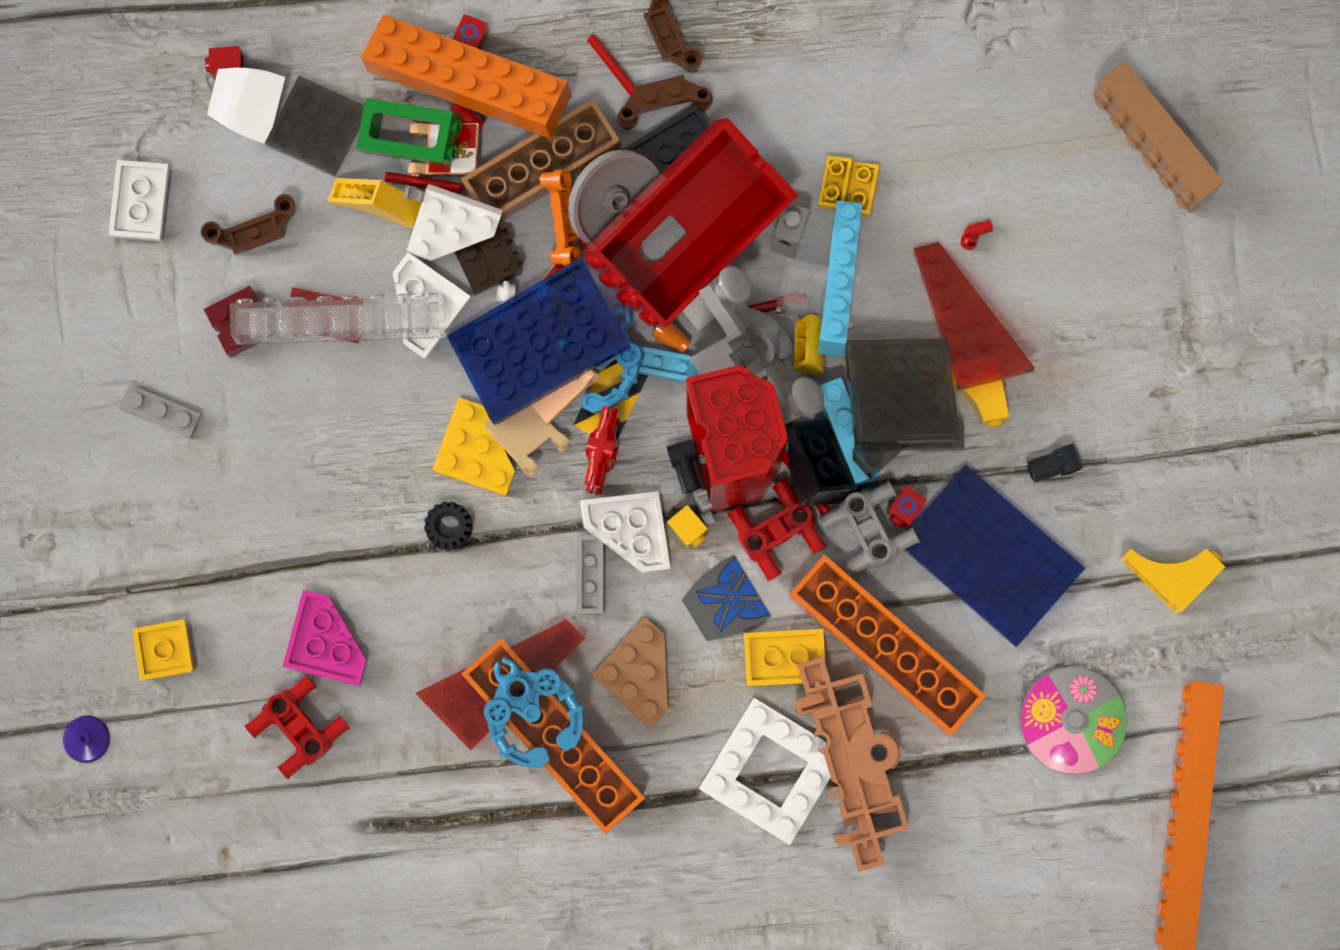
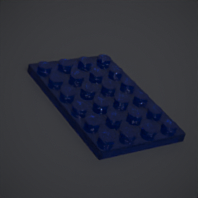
(538, 341)
(992, 556)

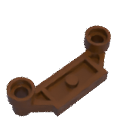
(668, 37)
(662, 95)
(252, 232)

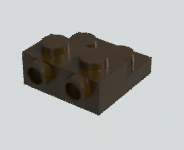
(489, 262)

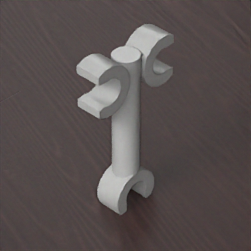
(414, 193)
(704, 506)

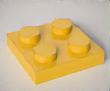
(163, 650)

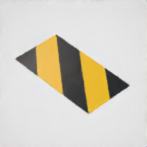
(609, 379)

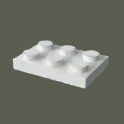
(139, 200)

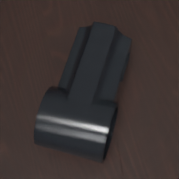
(684, 460)
(1060, 462)

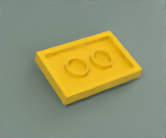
(774, 655)

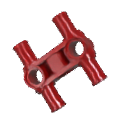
(601, 451)
(776, 530)
(297, 727)

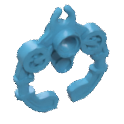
(629, 360)
(526, 704)

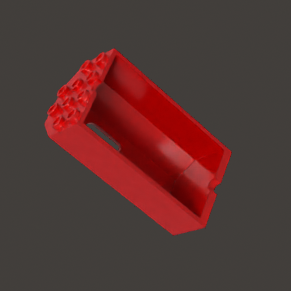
(718, 196)
(738, 433)

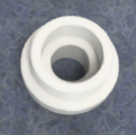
(505, 291)

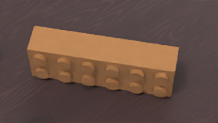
(1157, 137)
(513, 177)

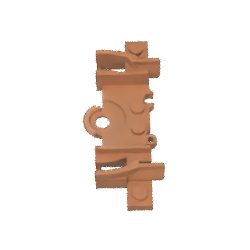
(849, 760)

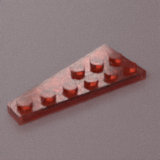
(977, 341)
(462, 705)

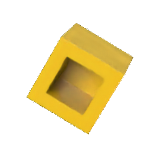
(688, 527)

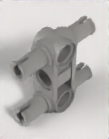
(869, 529)

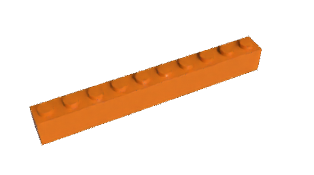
(1190, 816)

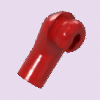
(972, 233)

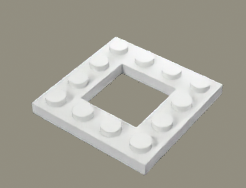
(722, 782)

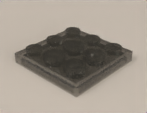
(316, 126)

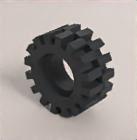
(441, 511)

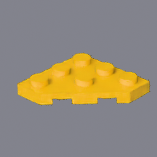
(472, 452)

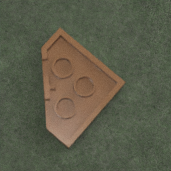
(638, 673)

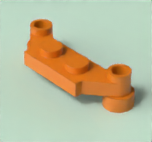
(559, 187)

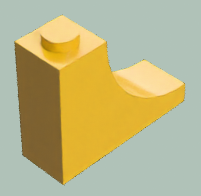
(375, 198)
(987, 402)
(1178, 582)

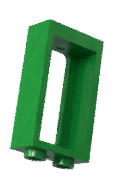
(441, 154)

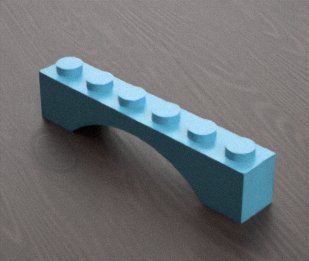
(840, 279)

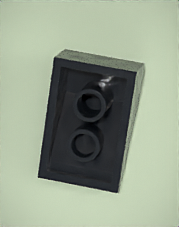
(817, 464)

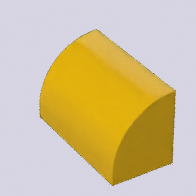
(806, 346)

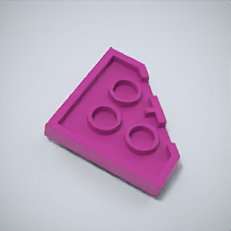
(323, 643)

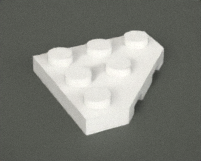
(450, 223)
(416, 279)
(630, 527)

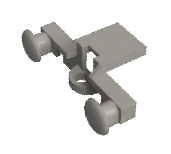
(727, 301)

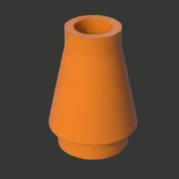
(672, 337)

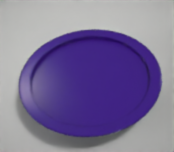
(86, 739)

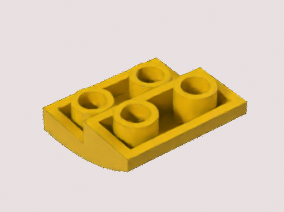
(849, 183)

